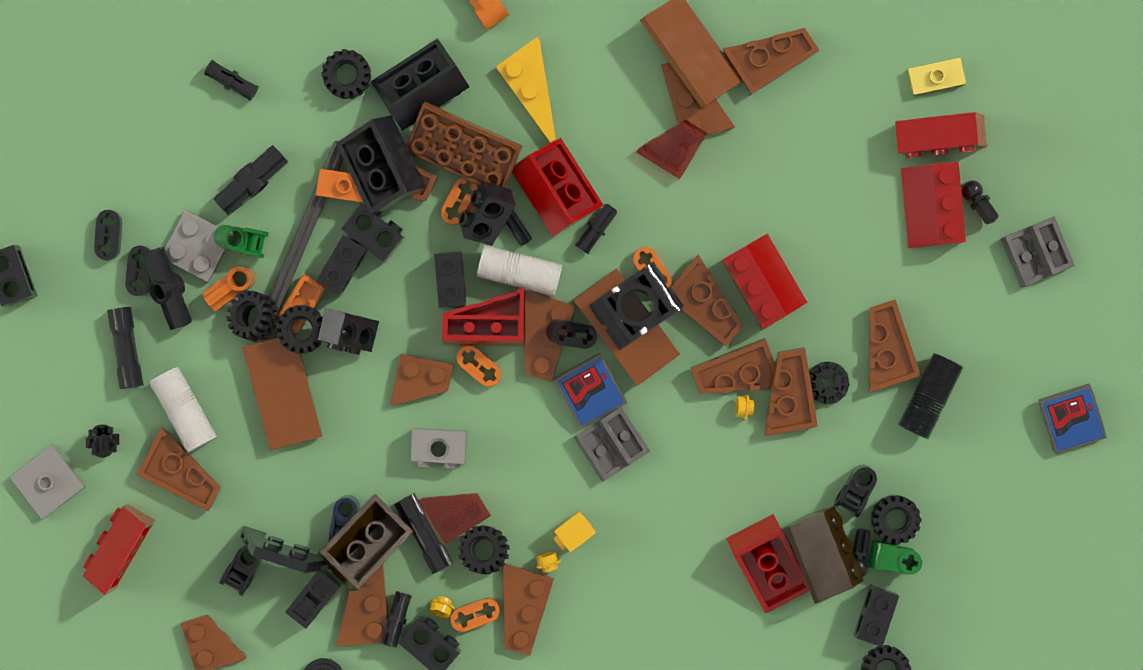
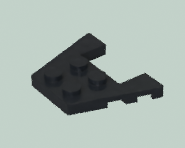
(276, 552)

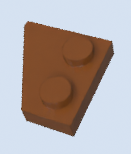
(420, 378)
(209, 644)

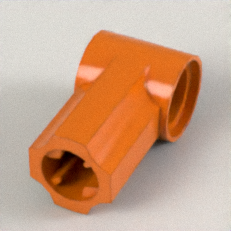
(489, 12)
(226, 288)

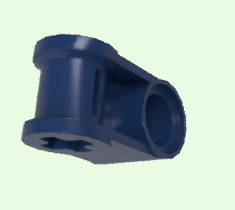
(340, 519)

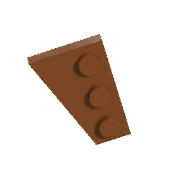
(771, 57)
(709, 119)
(706, 302)
(889, 348)
(540, 352)
(740, 369)
(791, 394)
(178, 472)
(523, 606)

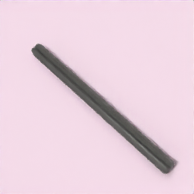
(302, 235)

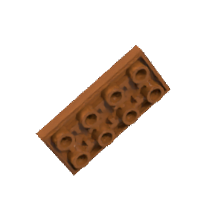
(691, 51)
(462, 147)
(645, 354)
(282, 393)

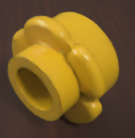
(744, 407)
(547, 561)
(441, 607)

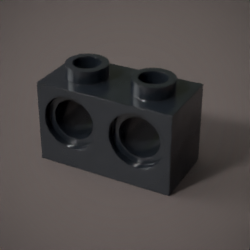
(486, 213)
(369, 237)
(342, 265)
(17, 273)
(450, 279)
(348, 331)
(313, 598)
(876, 615)
(425, 651)

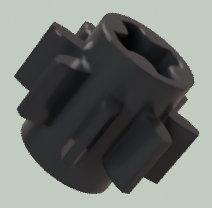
(102, 440)

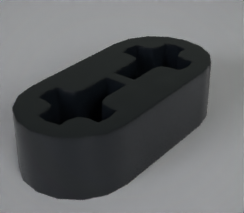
(101, 235)
(132, 272)
(570, 339)

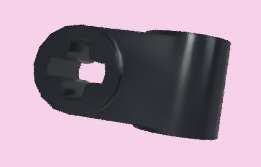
(856, 492)
(240, 572)

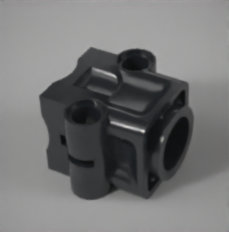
(662, 299)

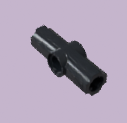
(250, 180)
(166, 288)

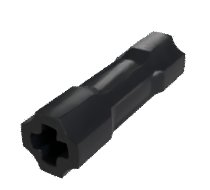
(128, 366)
(414, 516)

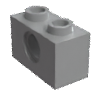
(455, 447)

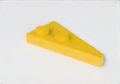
(527, 79)

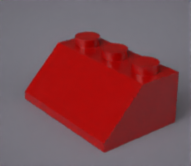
(556, 186)
(933, 205)
(764, 281)
(117, 548)

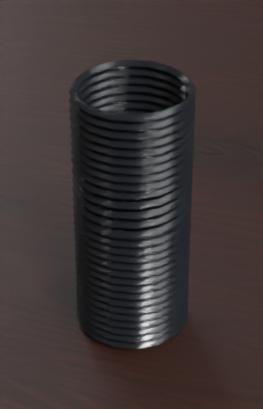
(933, 387)

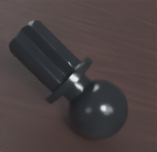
(973, 192)
(860, 548)

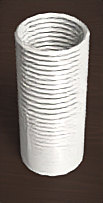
(529, 274)
(188, 418)

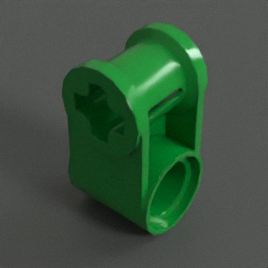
(245, 240)
(890, 558)

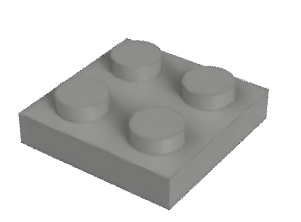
(194, 246)

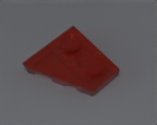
(674, 147)
(455, 513)

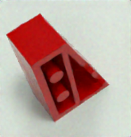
(941, 134)
(487, 323)

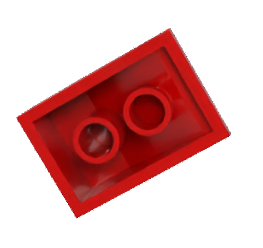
(768, 563)

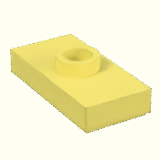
(936, 76)

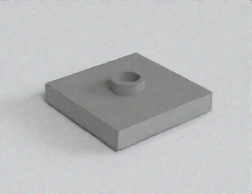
(47, 481)

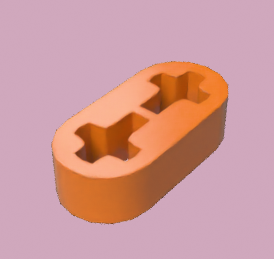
(453, 197)
(655, 258)
(483, 361)
(476, 621)

